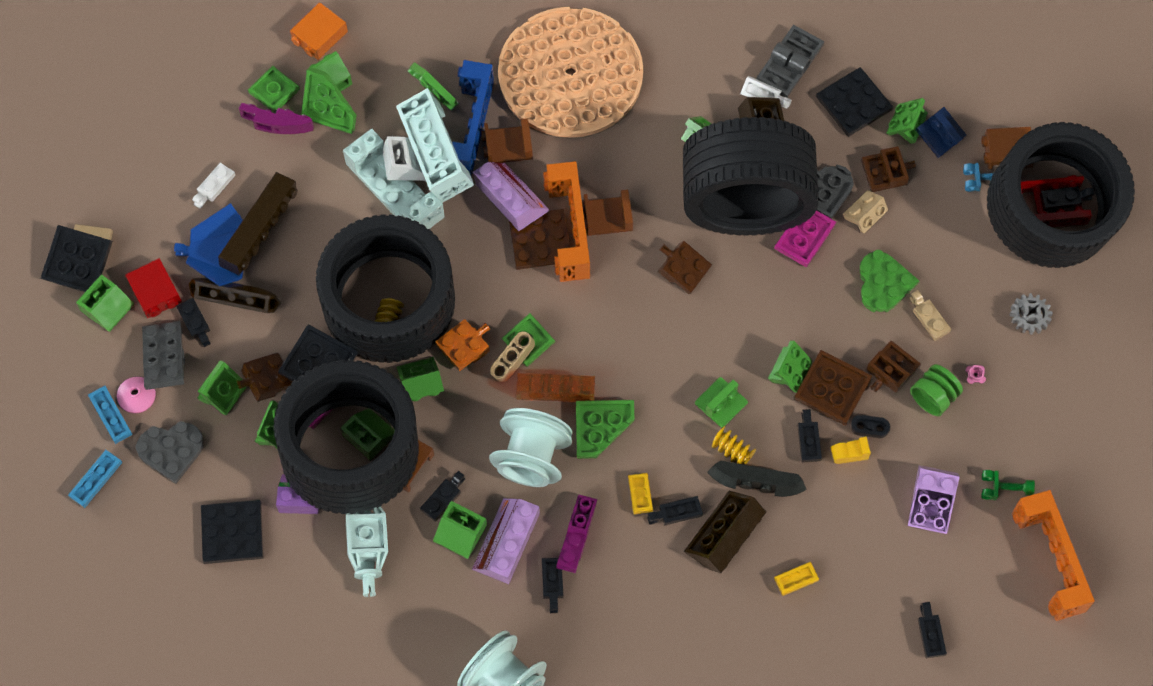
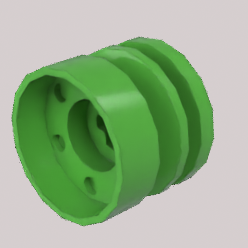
(936, 390)

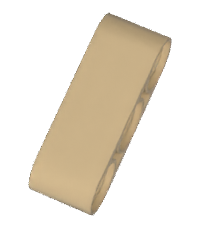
(511, 366)

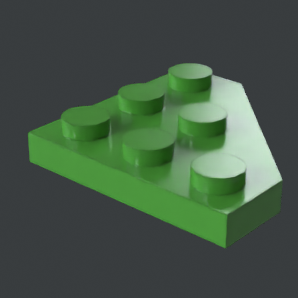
(326, 103)
(600, 424)

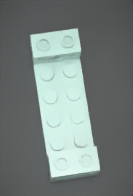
(433, 146)
(398, 196)

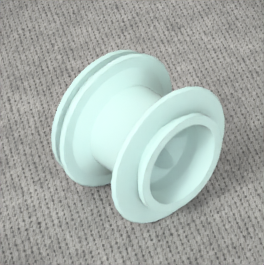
(531, 447)
(499, 667)

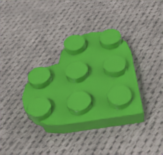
(433, 85)
(884, 281)

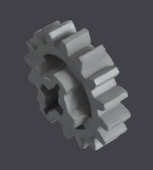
(1034, 321)

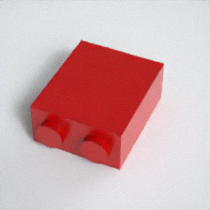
(153, 288)

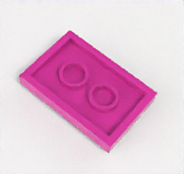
(806, 239)

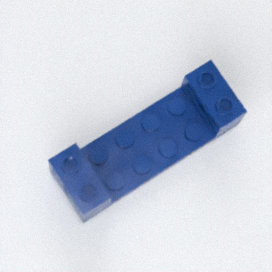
(478, 81)

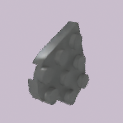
(833, 189)
(170, 450)

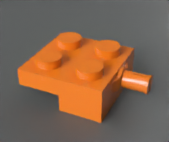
(464, 344)

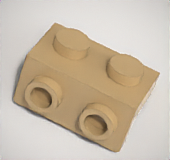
(866, 211)

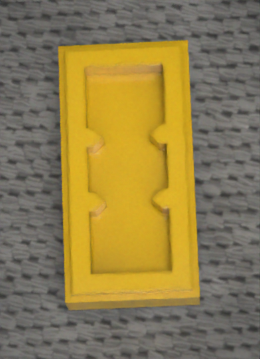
(640, 493)
(796, 578)

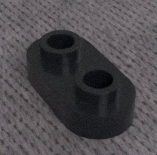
(870, 424)

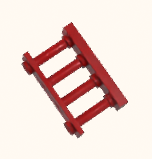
(1060, 217)

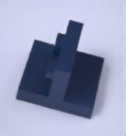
(941, 132)

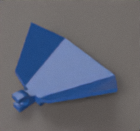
(207, 243)

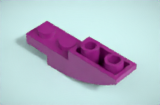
(281, 122)
(577, 533)

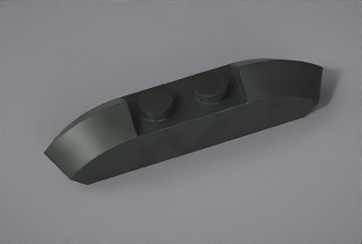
(750, 477)

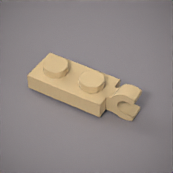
(929, 316)

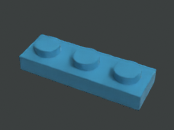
(110, 414)
(95, 478)

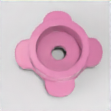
(979, 370)

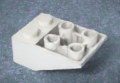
(401, 160)

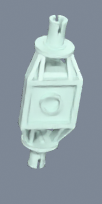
(366, 545)

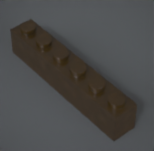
(258, 223)

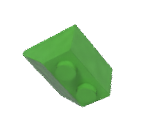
(421, 378)

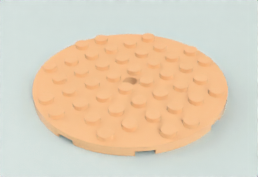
(564, 104)

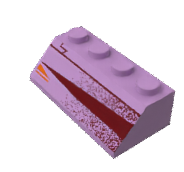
(509, 194)
(506, 539)

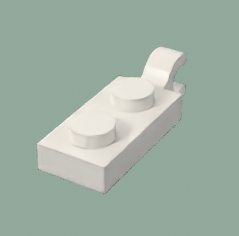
(756, 88)
(213, 185)

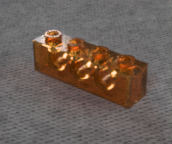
(555, 387)

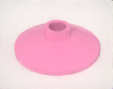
(135, 403)

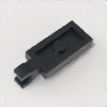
(1065, 197)
(194, 321)
(809, 438)
(442, 496)
(676, 511)
(552, 582)
(931, 632)

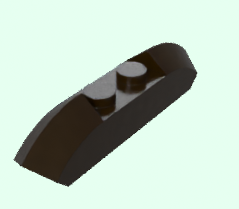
(234, 295)

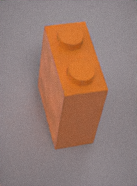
(318, 31)

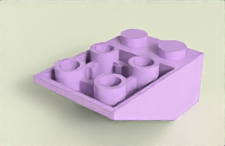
(933, 499)

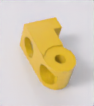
(851, 451)

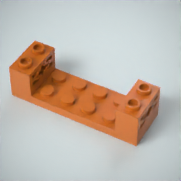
(562, 181)
(1077, 595)

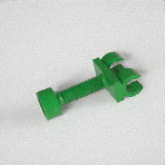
(989, 494)

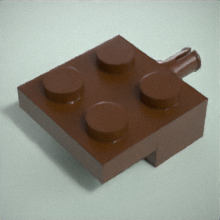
(886, 169)
(684, 266)
(892, 367)
(263, 377)

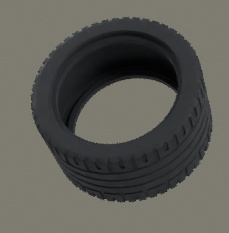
(1090, 155)
(750, 176)
(376, 239)
(338, 386)

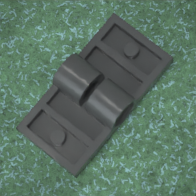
(790, 60)
(163, 355)

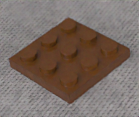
(540, 240)
(833, 387)

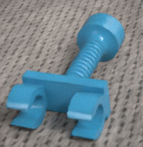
(972, 185)

